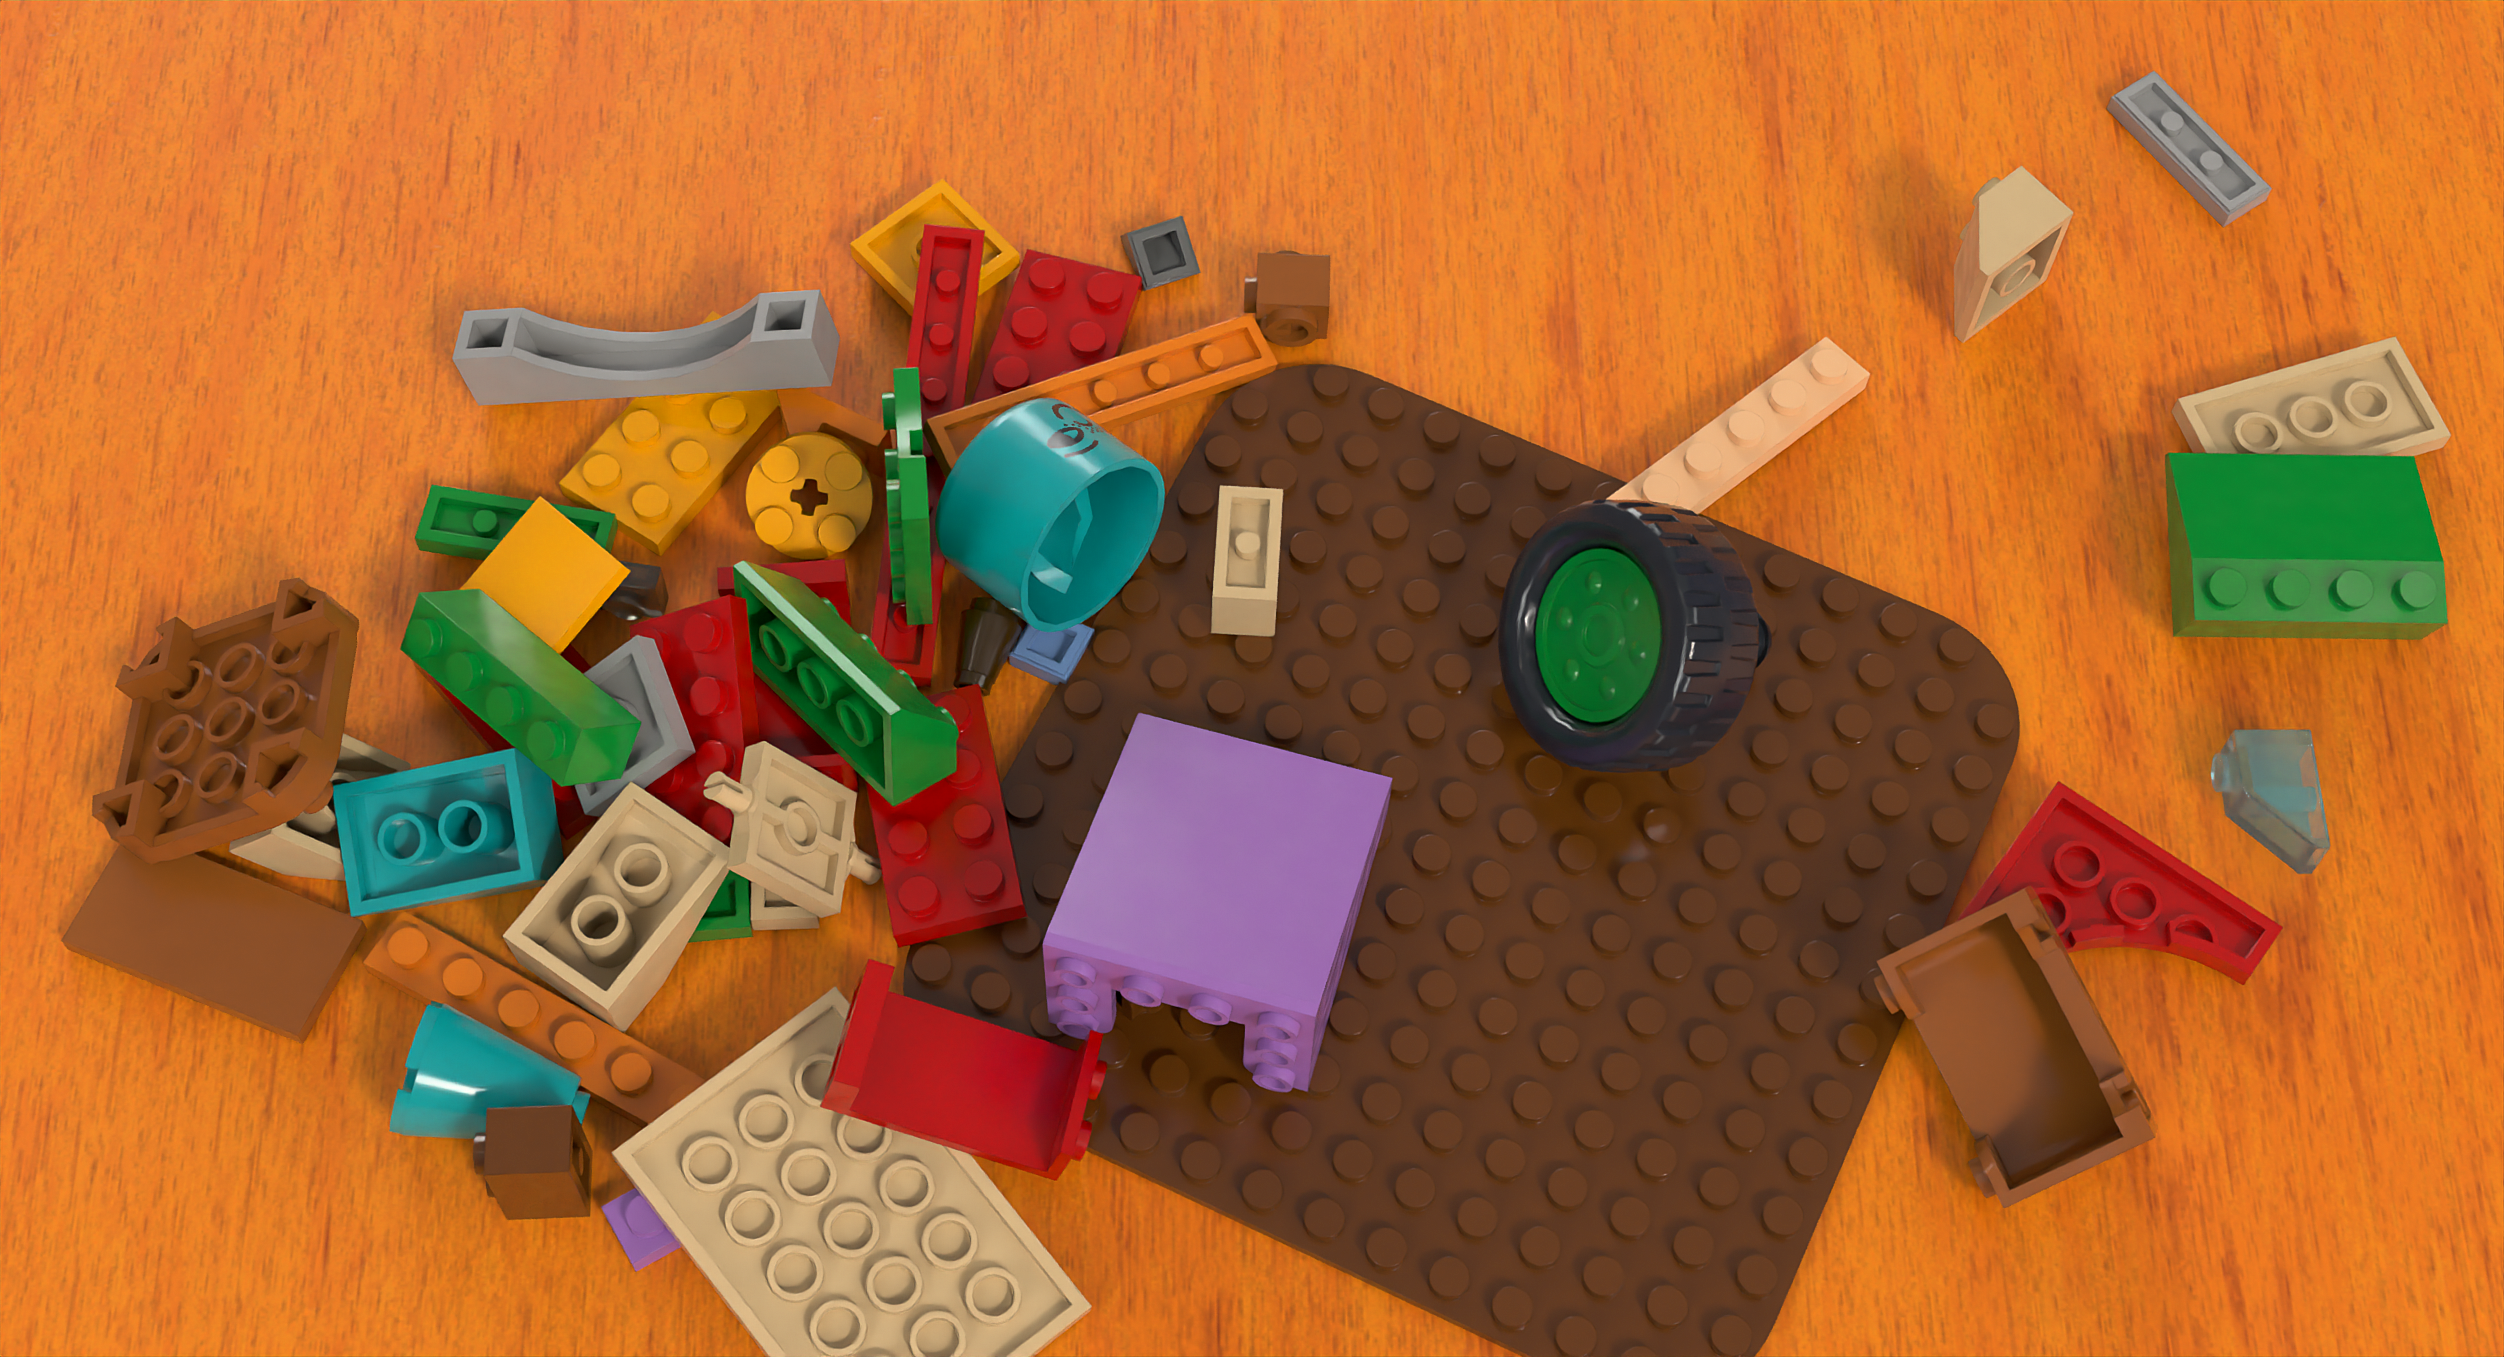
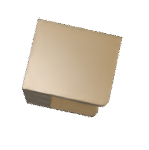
(1247, 561)

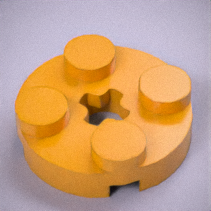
(781, 519)

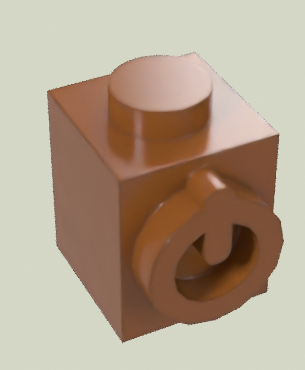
(1290, 297)

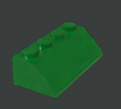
(844, 686)

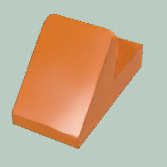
(810, 412)

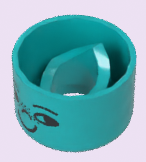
(1049, 513)

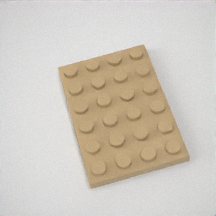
(838, 1227)

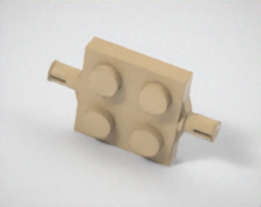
(792, 829)

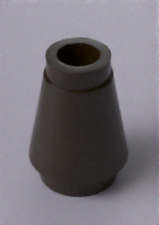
(984, 643)

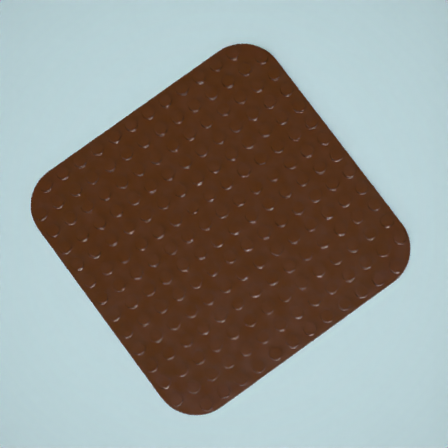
(1581, 1010)

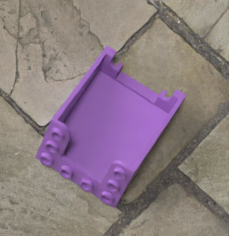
(1218, 889)

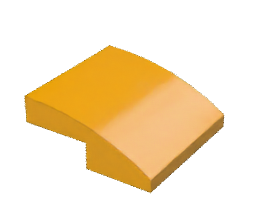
(549, 575)

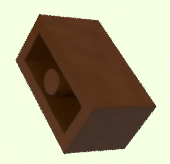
(535, 1162)

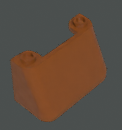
(2018, 1047)

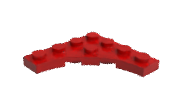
(2124, 891)

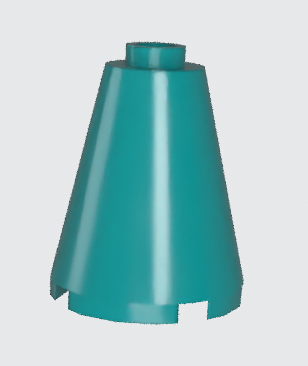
(466, 1067)

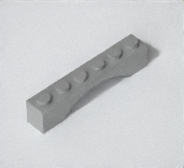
(531, 358)

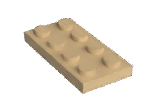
(2327, 406)

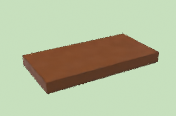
(217, 938)

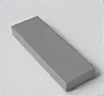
(2188, 148)

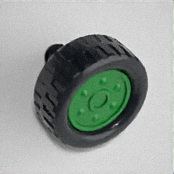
(1629, 636)

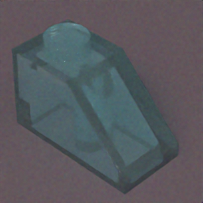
(2275, 793)

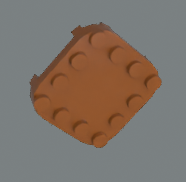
(232, 726)

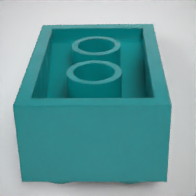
(447, 833)

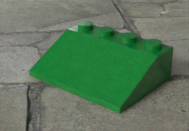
(2302, 547)

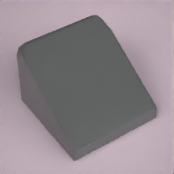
(1161, 253)

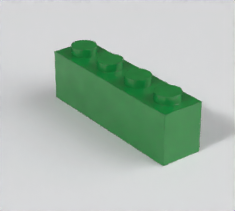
(520, 686)

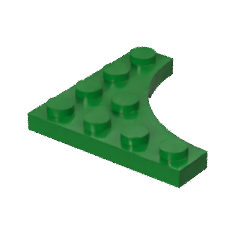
(908, 498)

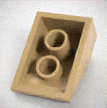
(621, 907)

